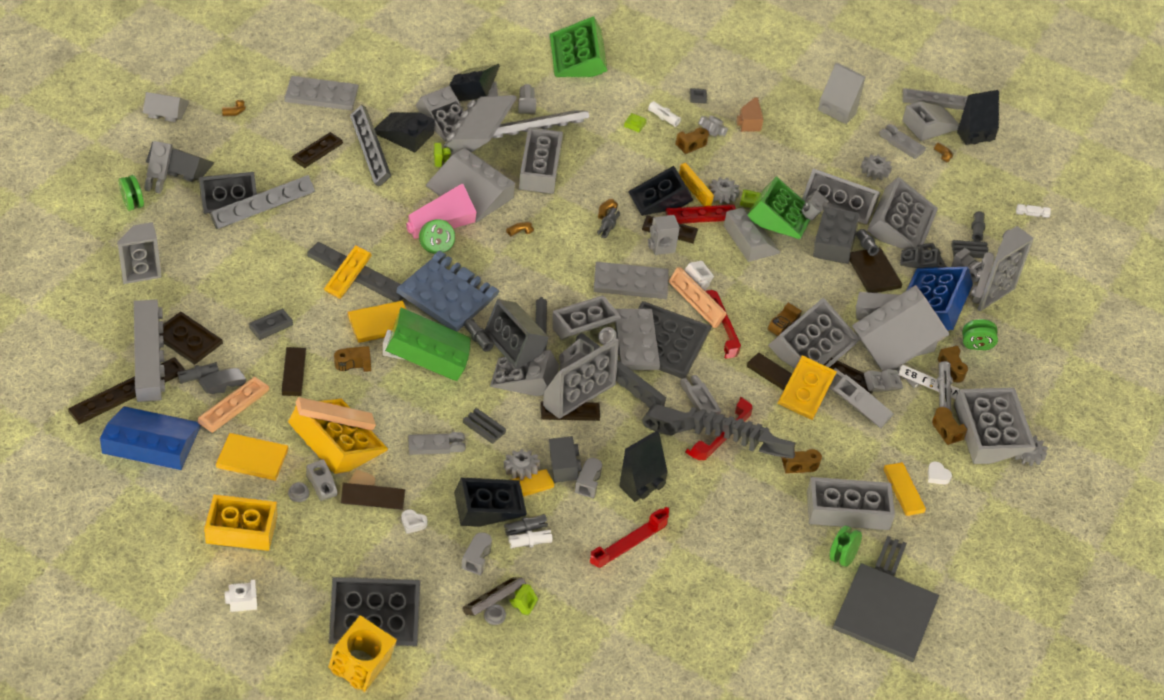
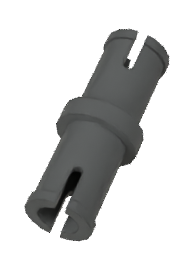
(608, 223)
(978, 226)
(867, 242)
(478, 335)
(197, 372)
(526, 524)

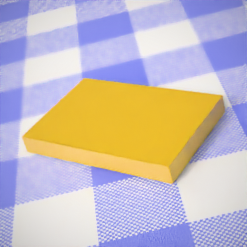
(374, 321)
(807, 387)
(252, 456)

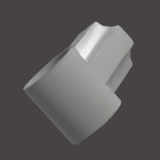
(527, 103)

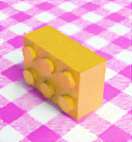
(241, 522)

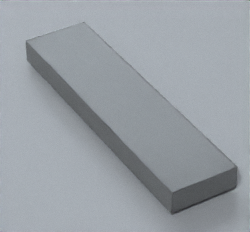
(940, 99)

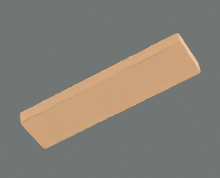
(697, 297)
(233, 404)
(335, 413)

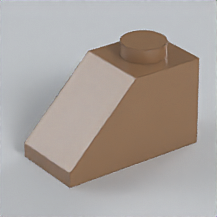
(750, 116)

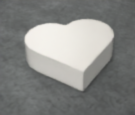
(938, 474)
(413, 522)

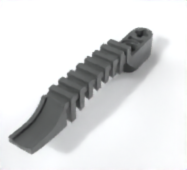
(672, 421)

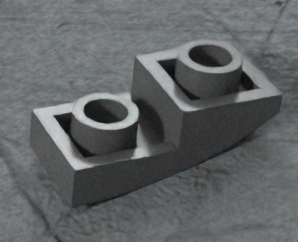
(920, 259)
(217, 381)

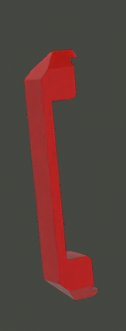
(732, 346)
(702, 451)
(657, 521)

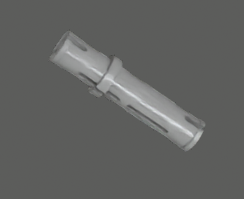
(944, 382)

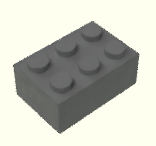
(836, 235)

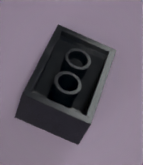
(474, 82)
(980, 118)
(406, 129)
(661, 192)
(643, 467)
(488, 501)

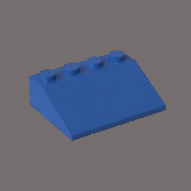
(945, 290)
(149, 437)

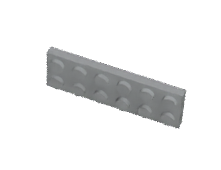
(543, 122)

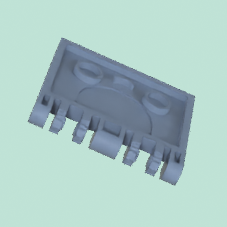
(447, 295)

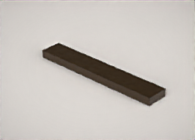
(117, 395)

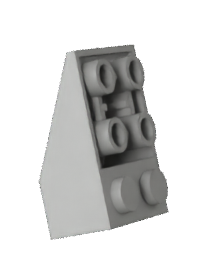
(442, 107)
(928, 120)
(530, 378)

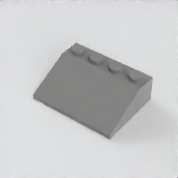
(479, 122)
(483, 183)
(902, 216)
(1006, 266)
(900, 329)
(815, 335)
(582, 380)
(993, 423)

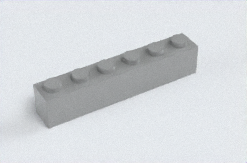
(147, 350)

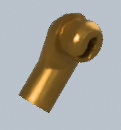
(236, 110)
(945, 151)
(604, 207)
(518, 227)

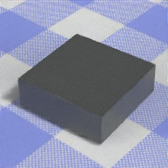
(698, 95)

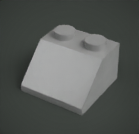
(164, 106)

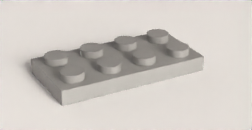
(321, 93)
(631, 280)
(637, 339)

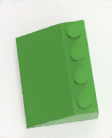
(579, 50)
(779, 210)
(429, 344)

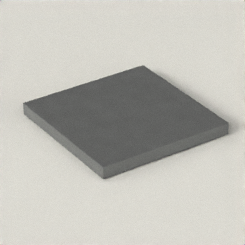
(677, 339)
(886, 612)

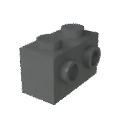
(563, 459)

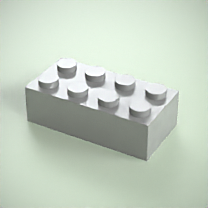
(540, 160)
(850, 503)

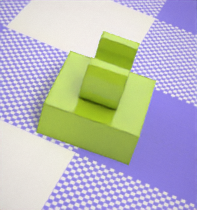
(440, 154)
(524, 599)

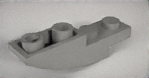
(860, 399)

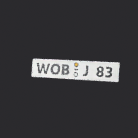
(924, 379)

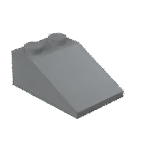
(842, 93)

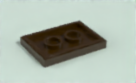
(875, 271)
(189, 338)

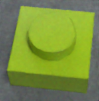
(635, 122)
(748, 198)

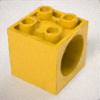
(367, 638)

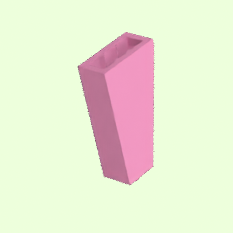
(452, 207)

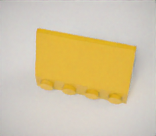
(338, 444)

